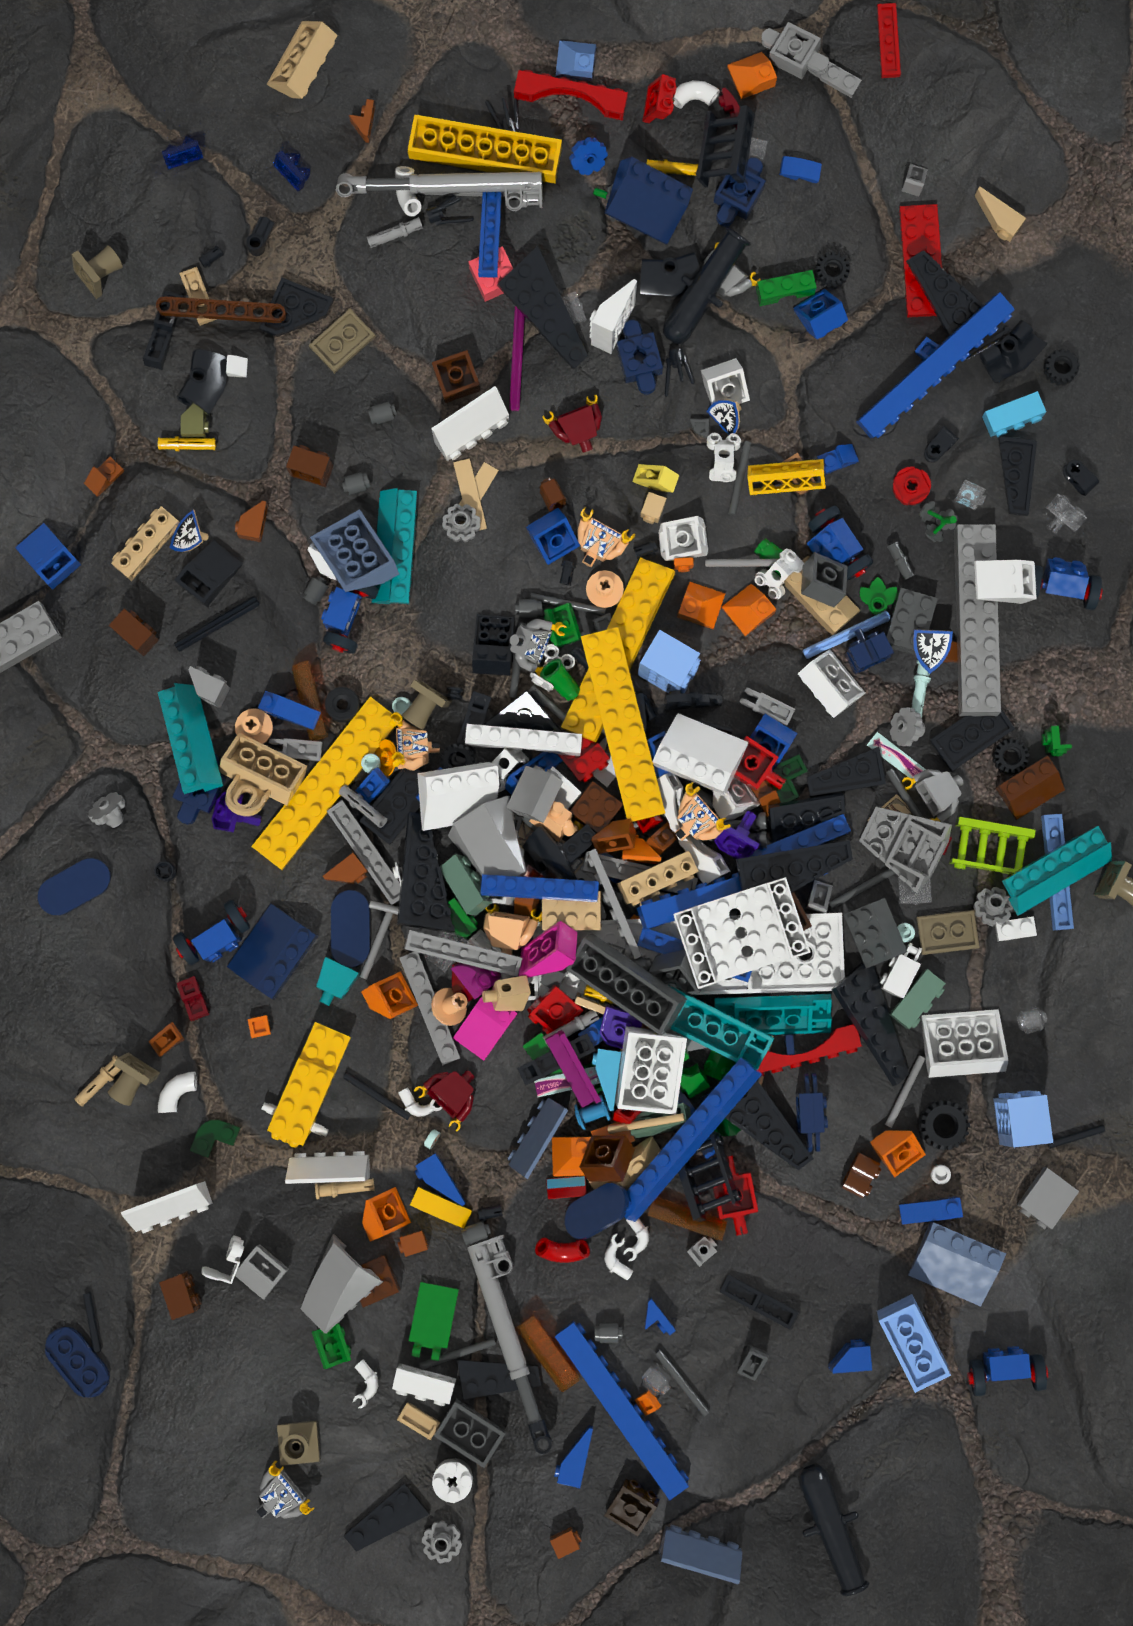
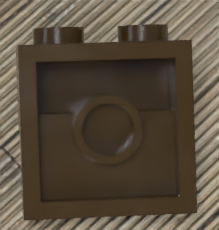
(632, 1506)

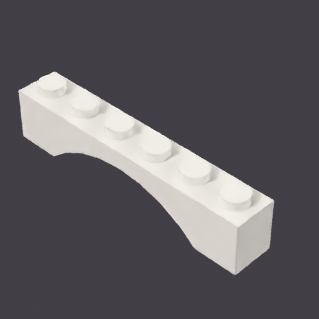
(528, 739)
(708, 862)

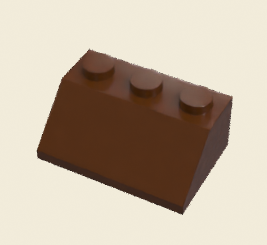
(1031, 787)

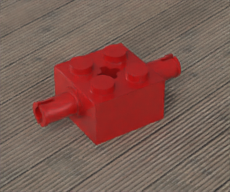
(763, 764)
(749, 1205)

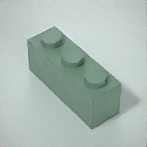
(465, 884)
(918, 999)
(654, 1130)

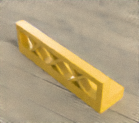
(786, 472)

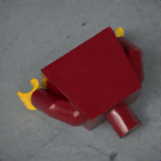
(577, 425)
(451, 1093)

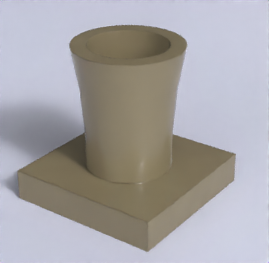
(96, 268)
(424, 704)
(1116, 882)
(133, 1075)
(305, 1435)

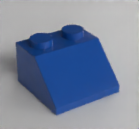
(821, 313)
(553, 536)
(773, 737)
(852, 1358)

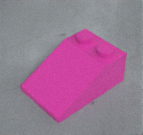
(549, 951)
(483, 1028)

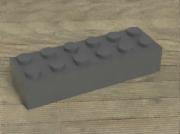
(626, 984)

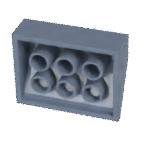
(355, 553)
(538, 1137)
(956, 1263)
(701, 1554)

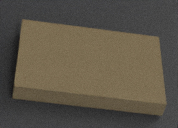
(342, 340)
(947, 932)

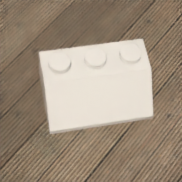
(831, 683)
(423, 1384)

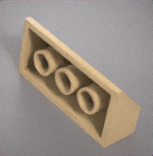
(302, 59)
(830, 618)

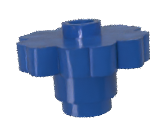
(588, 156)

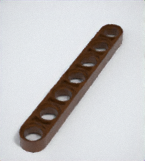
(213, 304)

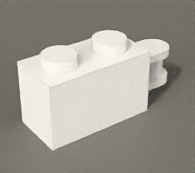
(901, 972)

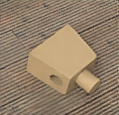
(508, 994)

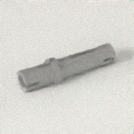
(394, 232)
(357, 801)
(577, 1024)

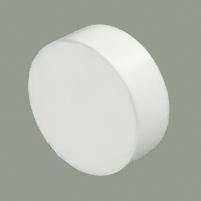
(940, 1174)

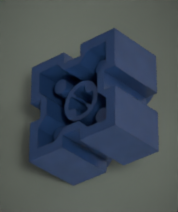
(869, 651)

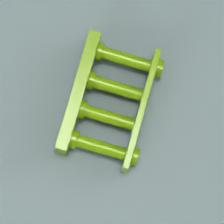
(985, 829)

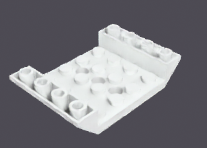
(770, 925)

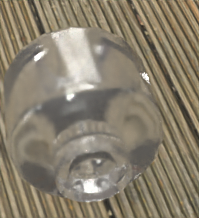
(1031, 1020)
(656, 1381)

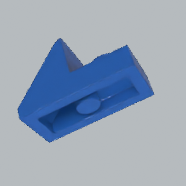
(839, 458)
(373, 785)
(653, 1314)

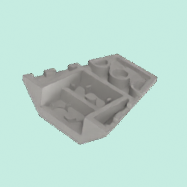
(490, 839)
(906, 844)
(337, 1286)

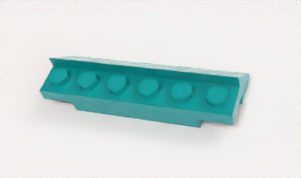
(397, 534)
(190, 738)
(1057, 870)
(781, 1013)
(721, 1032)

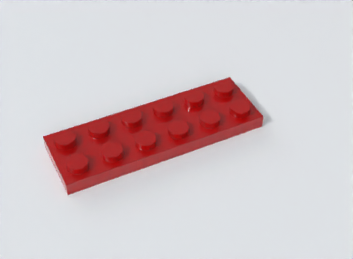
(918, 232)

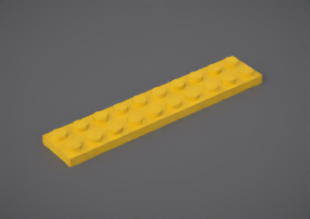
(633, 620)
(623, 724)
(322, 785)

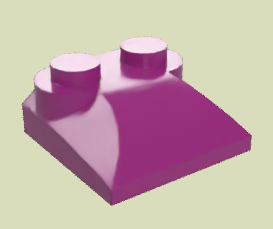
(475, 978)

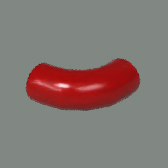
(562, 1252)

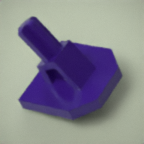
(225, 819)
(736, 841)
(614, 1025)

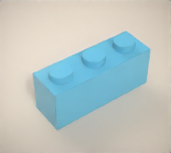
(1014, 414)

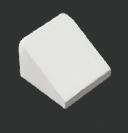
(236, 366)

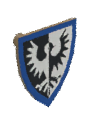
(726, 414)
(188, 534)
(931, 647)

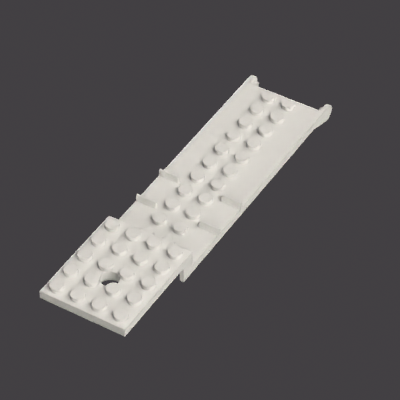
(790, 975)

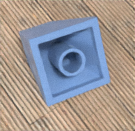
(575, 60)

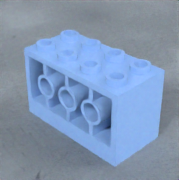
(669, 663)
(1023, 1119)
(913, 1343)

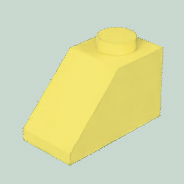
(656, 477)

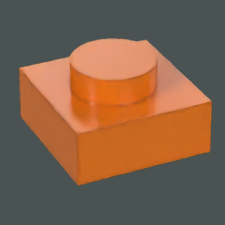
(683, 564)
(259, 1026)
(647, 1403)

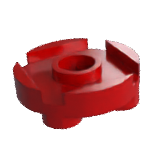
(907, 496)

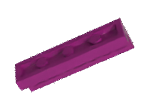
(572, 1069)

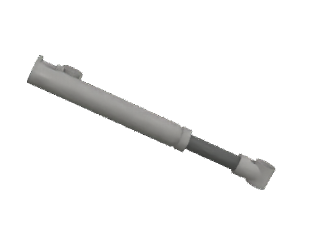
(521, 185)

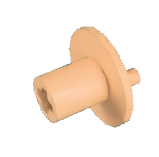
(604, 589)
(255, 725)
(449, 1007)

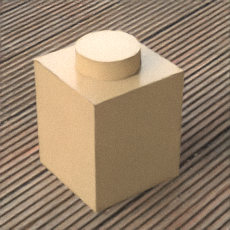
(653, 508)

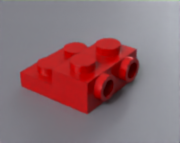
(659, 98)
(591, 759)
(553, 1009)

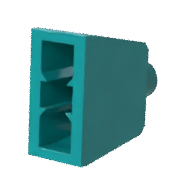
(335, 980)

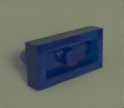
(182, 154)
(287, 167)

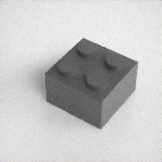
(824, 580)

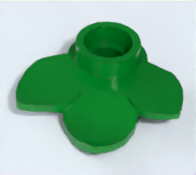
(878, 594)

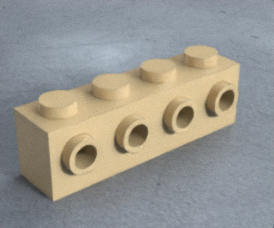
(146, 543)
(657, 877)

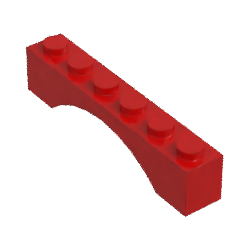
(534, 86)
(840, 1040)

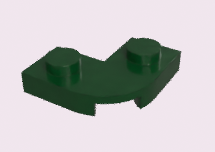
(789, 770)
(213, 1131)

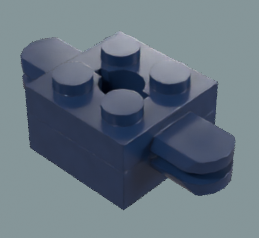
(739, 198)
(639, 357)
(196, 801)
(811, 1113)

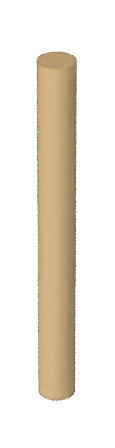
(646, 1123)

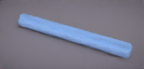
(846, 635)

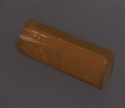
(309, 697)
(682, 1217)
(547, 1353)

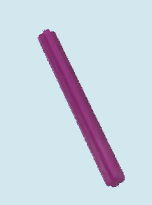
(517, 353)

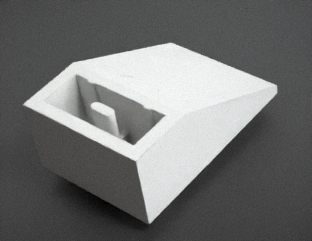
(1005, 580)

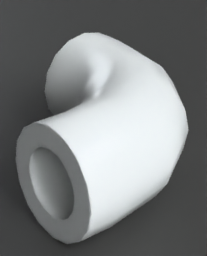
(695, 91)
(407, 201)
(174, 1089)

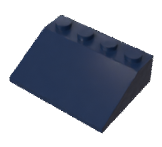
(647, 199)
(272, 951)

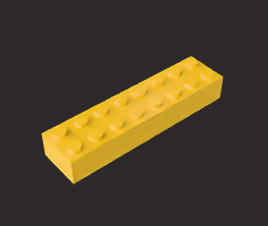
(483, 148)

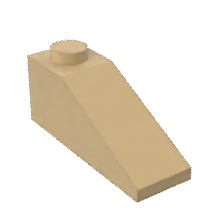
(1002, 218)

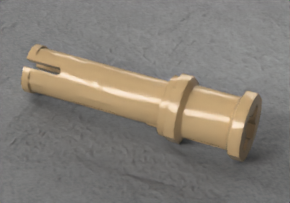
(106, 1074)
(335, 1188)

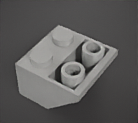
(209, 688)
(261, 1271)

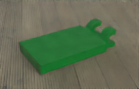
(433, 1319)

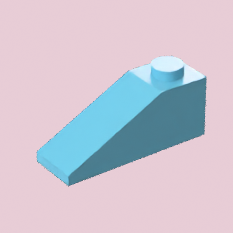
(607, 1069)

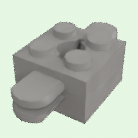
(798, 43)

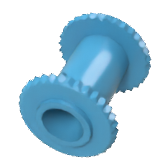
(592, 1112)

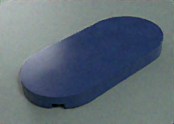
(74, 886)
(350, 928)
(596, 1211)
(77, 1362)

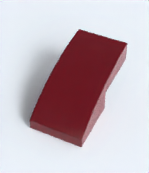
(192, 998)

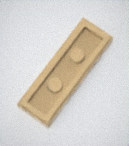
(196, 289)

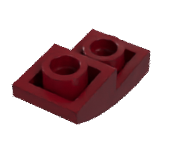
(729, 103)

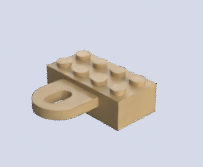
(260, 773)

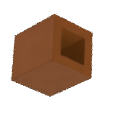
(413, 1243)
(565, 1542)

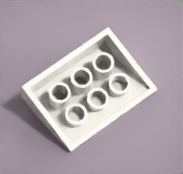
(611, 316)
(470, 424)
(700, 754)
(455, 792)
(964, 1043)
(650, 1071)
(328, 1168)
(168, 1207)

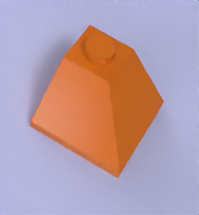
(752, 75)
(701, 605)
(749, 609)
(641, 853)
(390, 996)
(897, 1150)
(568, 1154)
(384, 1214)

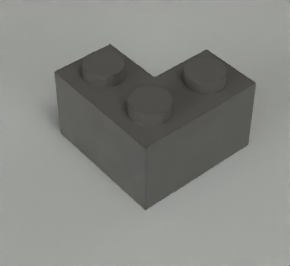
(675, 969)

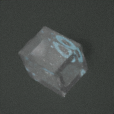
(970, 495)

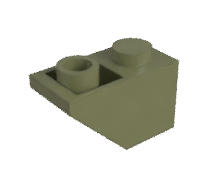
(194, 423)

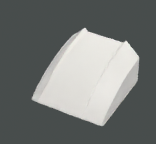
(683, 538)

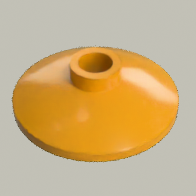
(385, 753)

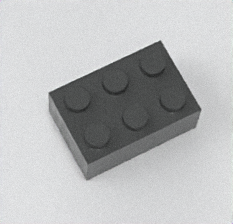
(909, 612)
(875, 933)
(470, 1433)

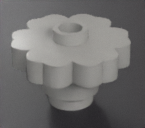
(464, 531)
(906, 727)
(108, 810)
(991, 914)
(445, 1532)

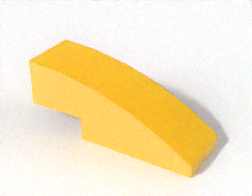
(441, 1207)

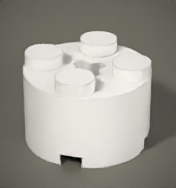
(455, 1491)

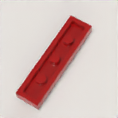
(888, 40)

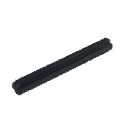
(216, 623)

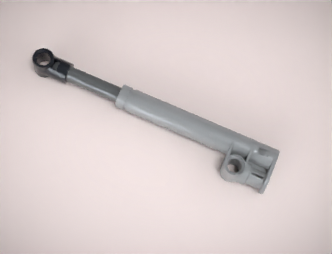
(486, 1263)

